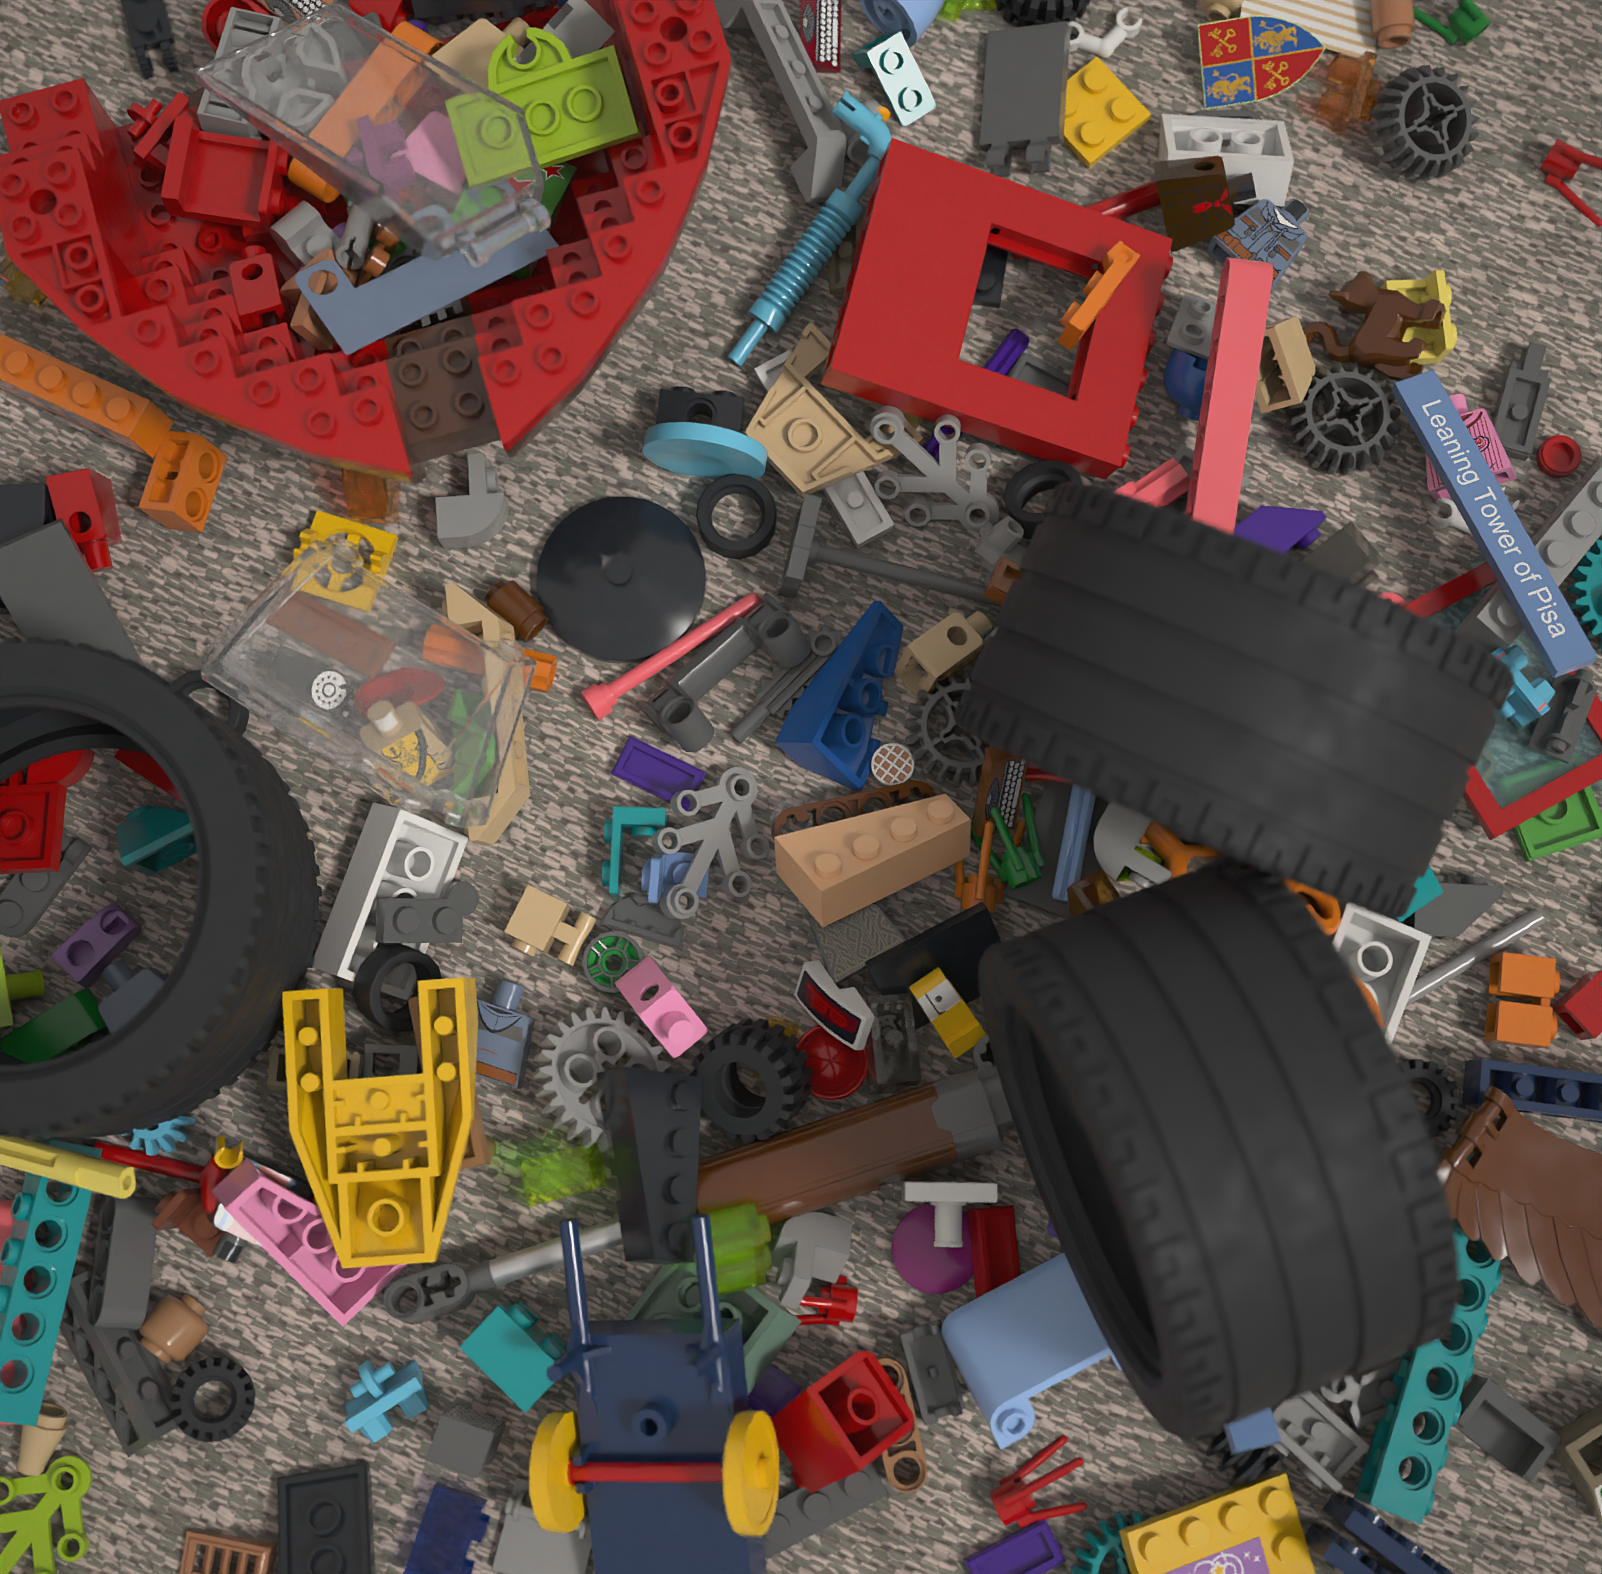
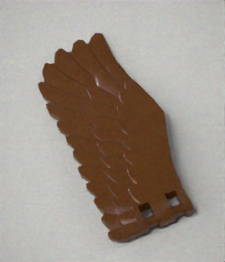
(1529, 1201)

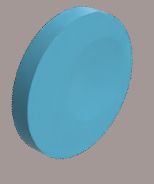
(703, 450)

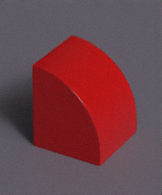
(61, 768)

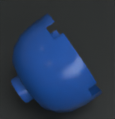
(1185, 382)

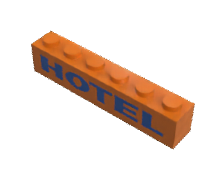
(82, 397)

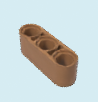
(908, 1445)

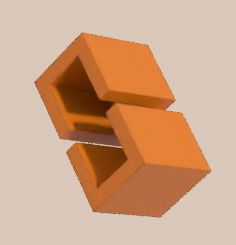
(1522, 978)

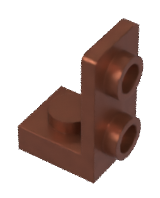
(185, 1212)

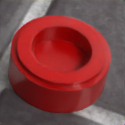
(1558, 456)

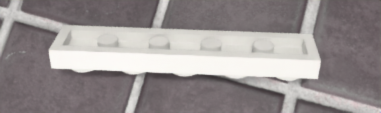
(850, 498)

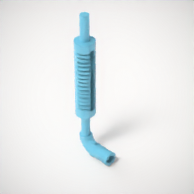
(821, 237)

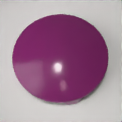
(924, 1265)

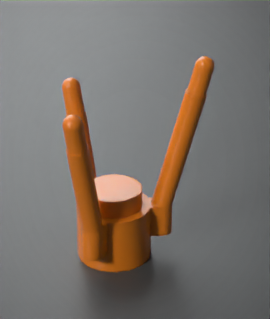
(980, 886)

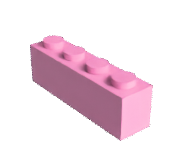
(299, 1241)

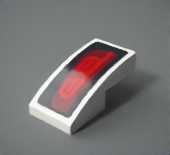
(835, 1009)

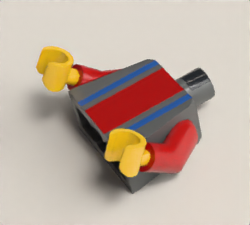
(219, 1166)

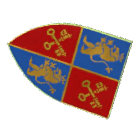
(1253, 58)

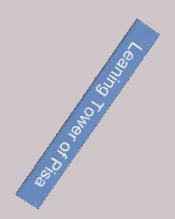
(1494, 525)

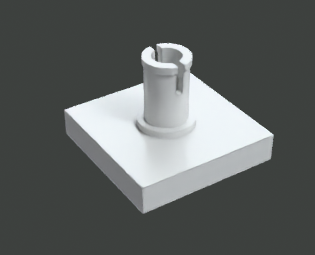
(948, 1202)

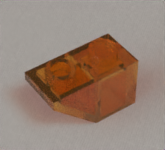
(371, 498)

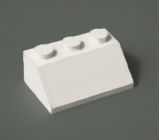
(1253, 147)

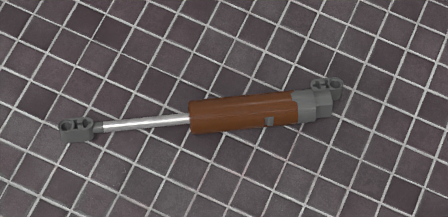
(780, 1174)

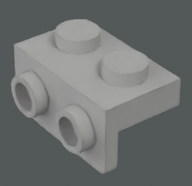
(1317, 1439)

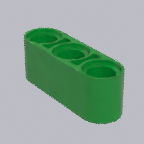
(57, 1030)

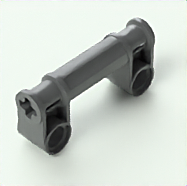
(764, 628)

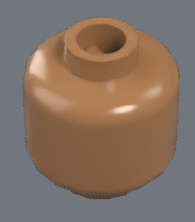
(173, 1328)

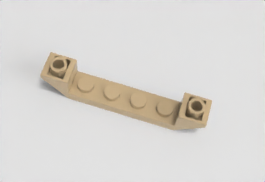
(513, 785)

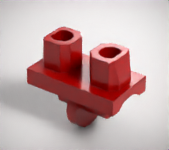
(153, 147)

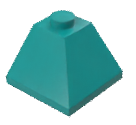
(155, 839)

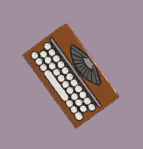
(998, 787)

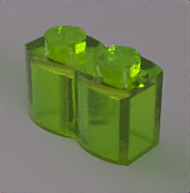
(740, 1248)

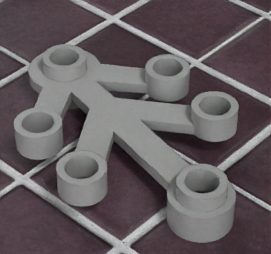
(937, 475)
(714, 839)

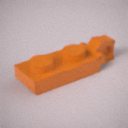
(1099, 290)

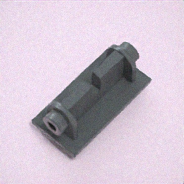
(1561, 726)

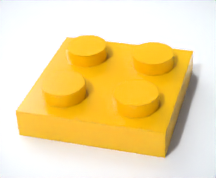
(1099, 112)

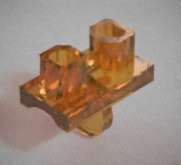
(1357, 94)

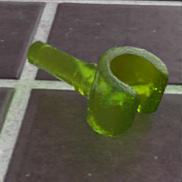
(952, 8)

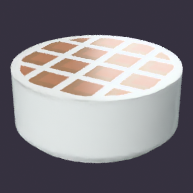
(892, 764)

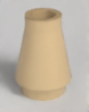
(41, 1440)

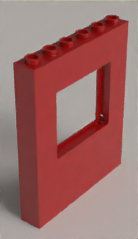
(916, 290)

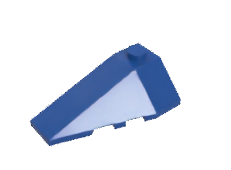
(836, 713)

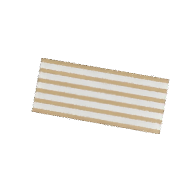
(1338, 24)

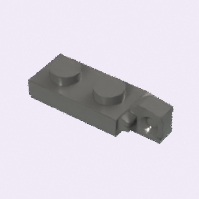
(1522, 402)

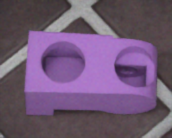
(96, 944)

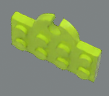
(566, 100)

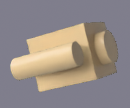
(541, 920)

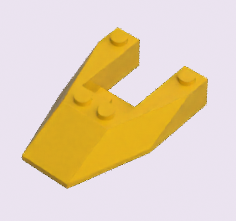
(386, 1146)

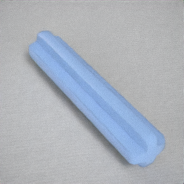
(1073, 841)

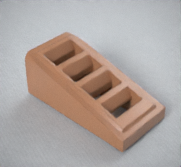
(263, 1550)

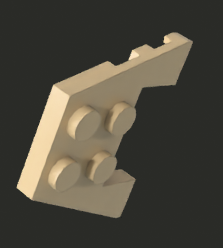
(805, 433)

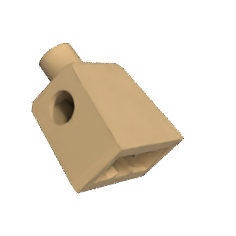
(473, 47)
(1283, 361)

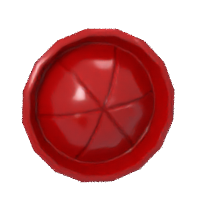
(834, 1065)

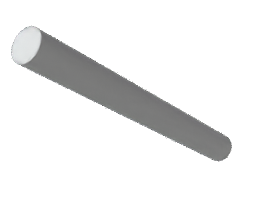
(1475, 954)

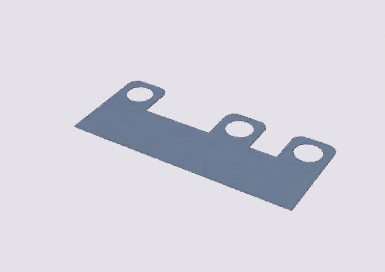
(410, 291)

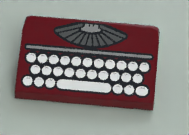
(822, 33)

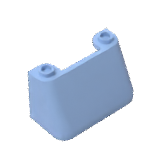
(1022, 1344)

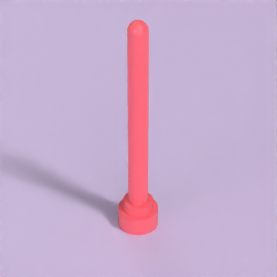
(603, 697)

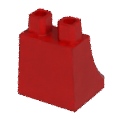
(841, 1422)

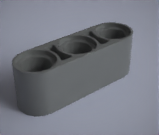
(123, 1263)

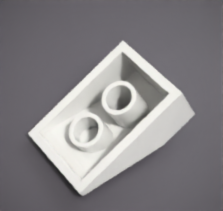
(1383, 958)

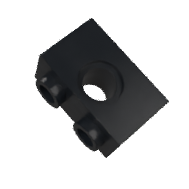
(684, 403)

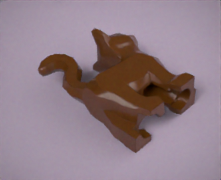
(1381, 333)

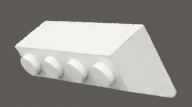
(393, 859)

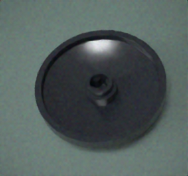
(621, 579)

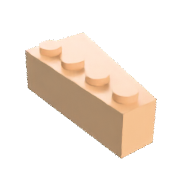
(871, 855)

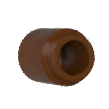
(517, 608)

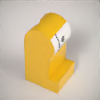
(947, 1012)

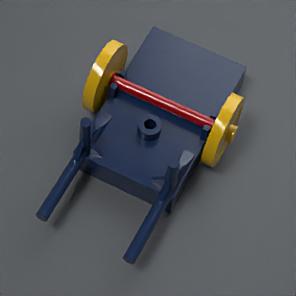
(670, 1493)

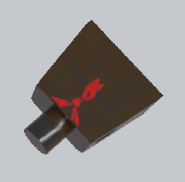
(1198, 198)

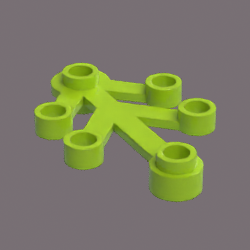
(34, 1524)

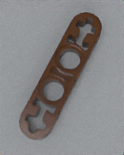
(851, 804)

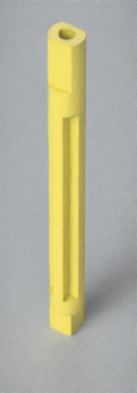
(68, 1166)

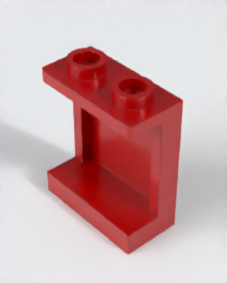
(224, 177)

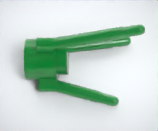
(1466, 22)
(1019, 865)

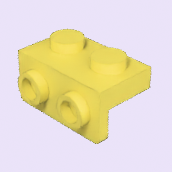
(1438, 341)

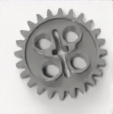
(575, 1048)

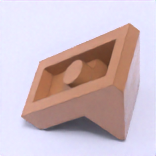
(305, 319)

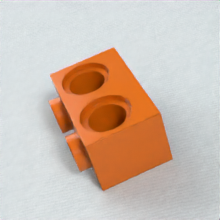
(183, 481)

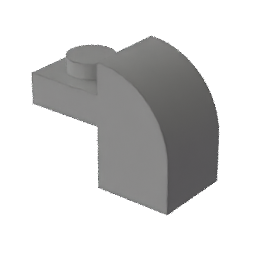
(303, 234)
(472, 517)
(1115, 846)
(808, 1248)

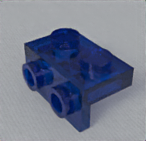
(448, 1532)

